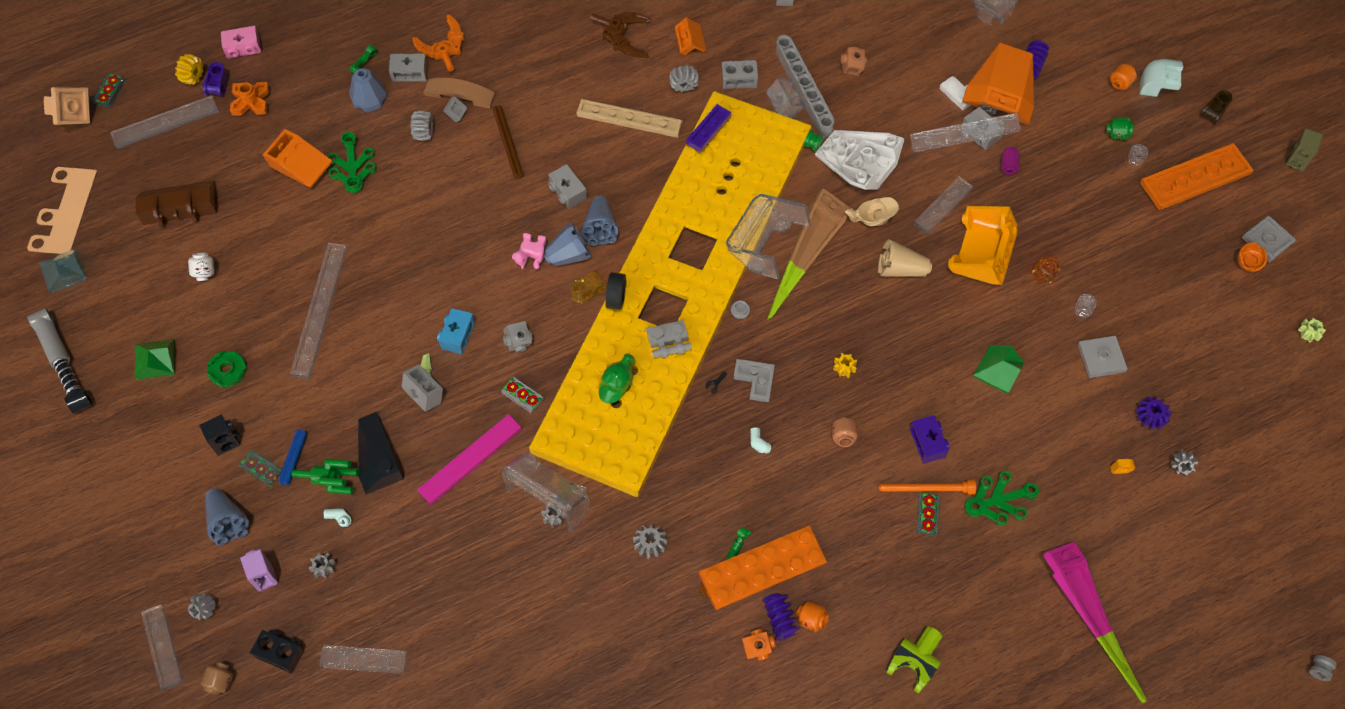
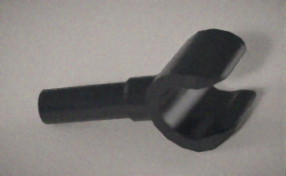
(715, 382)

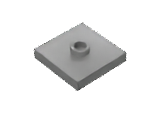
(1270, 236)
(1102, 356)

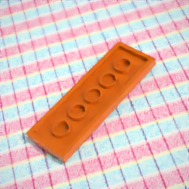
(1196, 176)
(762, 568)

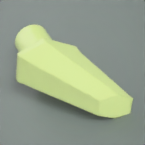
(426, 364)

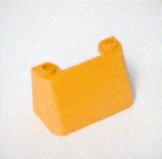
(986, 244)

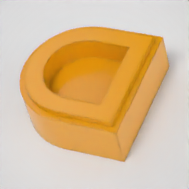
(1122, 466)

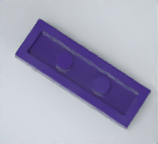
(708, 128)

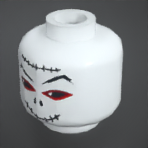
(201, 266)

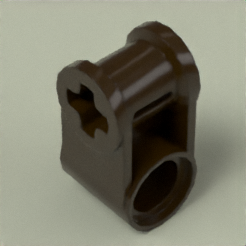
(1215, 109)

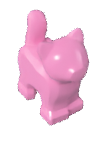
(530, 249)

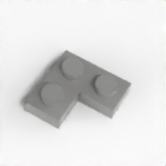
(759, 374)

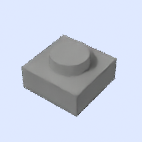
(455, 109)

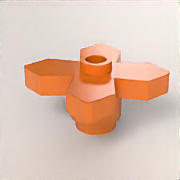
(249, 97)

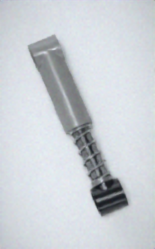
(43, 325)

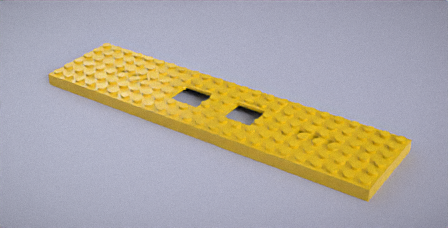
(625, 441)

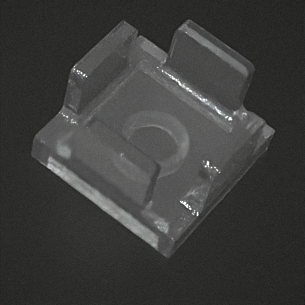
(994, 9)

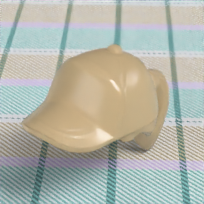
(874, 212)

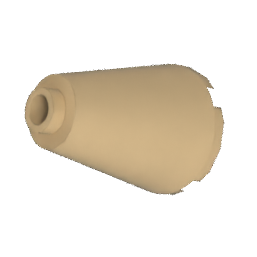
(902, 262)

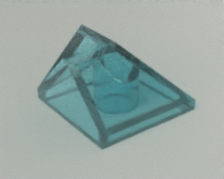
(62, 270)

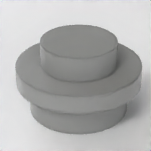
(740, 309)

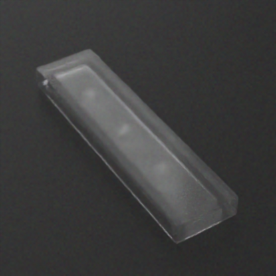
(943, 205)
(162, 647)
(363, 659)

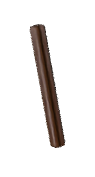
(508, 142)

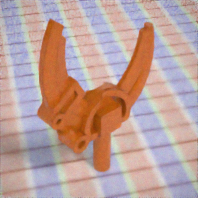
(445, 48)

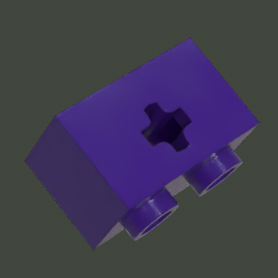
(929, 449)

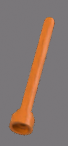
(967, 487)

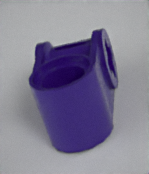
(215, 80)

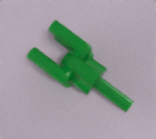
(328, 475)

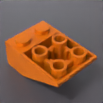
(296, 158)

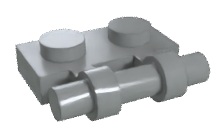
(668, 334)

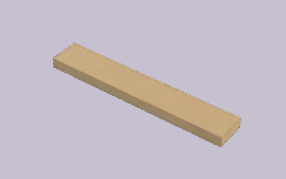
(629, 118)

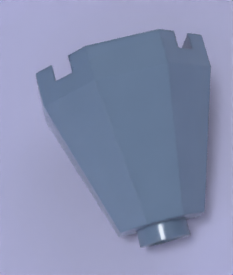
(367, 91)
(567, 247)

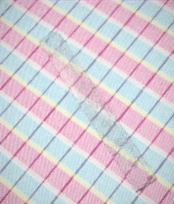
(318, 311)

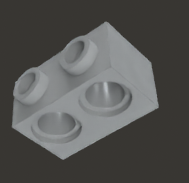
(739, 74)

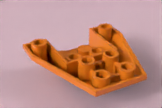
(1004, 83)

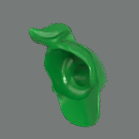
(616, 379)

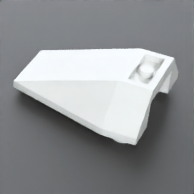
(861, 157)

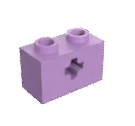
(259, 570)

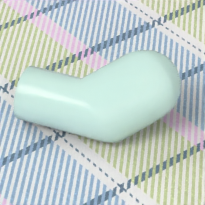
(758, 443)
(340, 515)

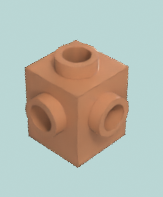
(853, 61)

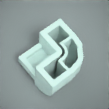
(1160, 74)

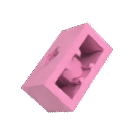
(240, 42)

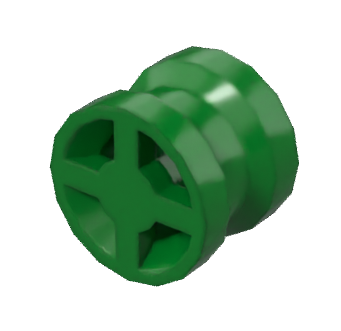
(813, 141)

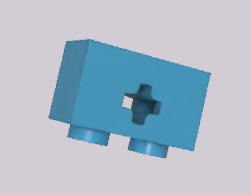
(456, 331)

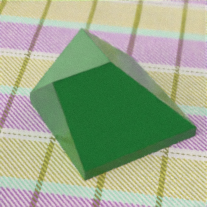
(154, 359)
(999, 367)

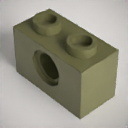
(1304, 149)

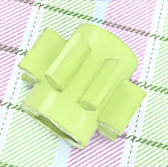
(1311, 330)

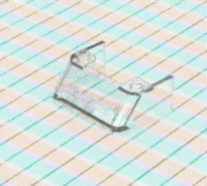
(755, 227)
(547, 487)

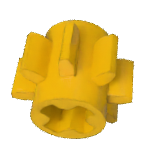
(845, 365)

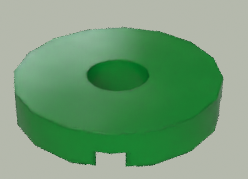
(229, 378)

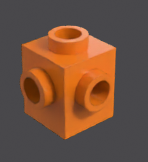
(751, 648)

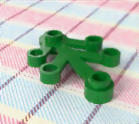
(352, 165)
(999, 500)

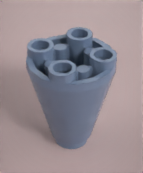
(599, 223)
(223, 518)

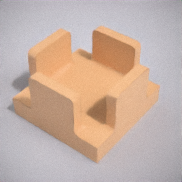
(68, 105)

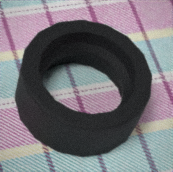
(615, 291)

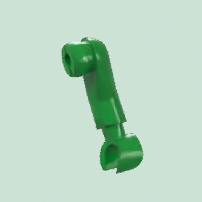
(364, 58)
(742, 534)

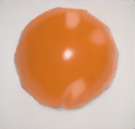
(1252, 257)

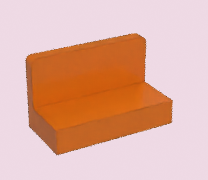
(689, 36)

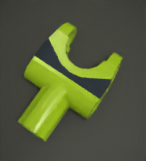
(918, 657)

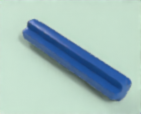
(292, 457)

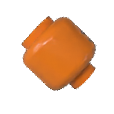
(1123, 76)
(812, 616)

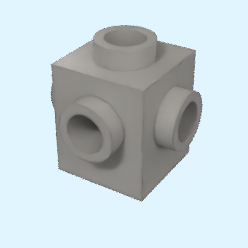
(517, 337)

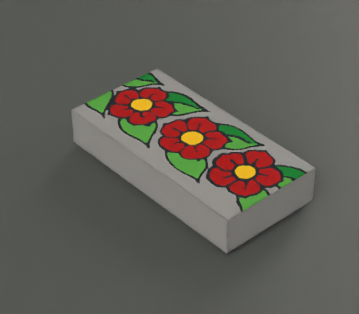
(522, 395)

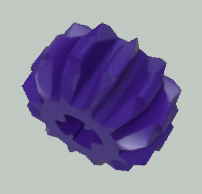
(1153, 412)

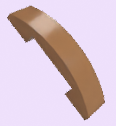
(460, 89)

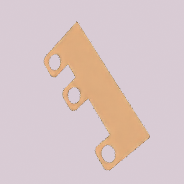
(67, 218)

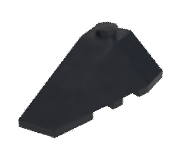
(375, 456)

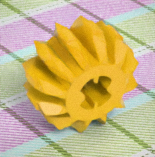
(189, 69)

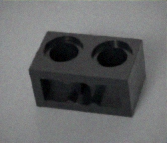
(220, 434)
(275, 654)

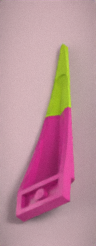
(1077, 583)

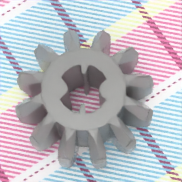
(684, 78)
(421, 125)
(650, 548)

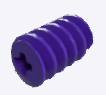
(1040, 52)
(780, 616)

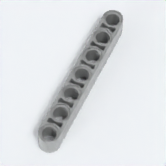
(804, 85)

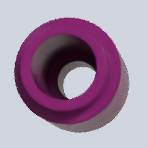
(1010, 161)

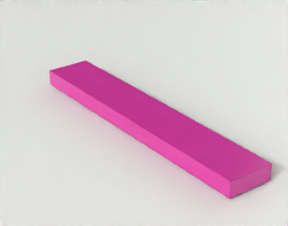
(469, 459)

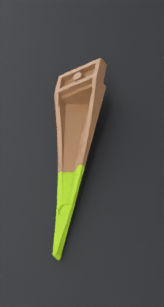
(826, 218)

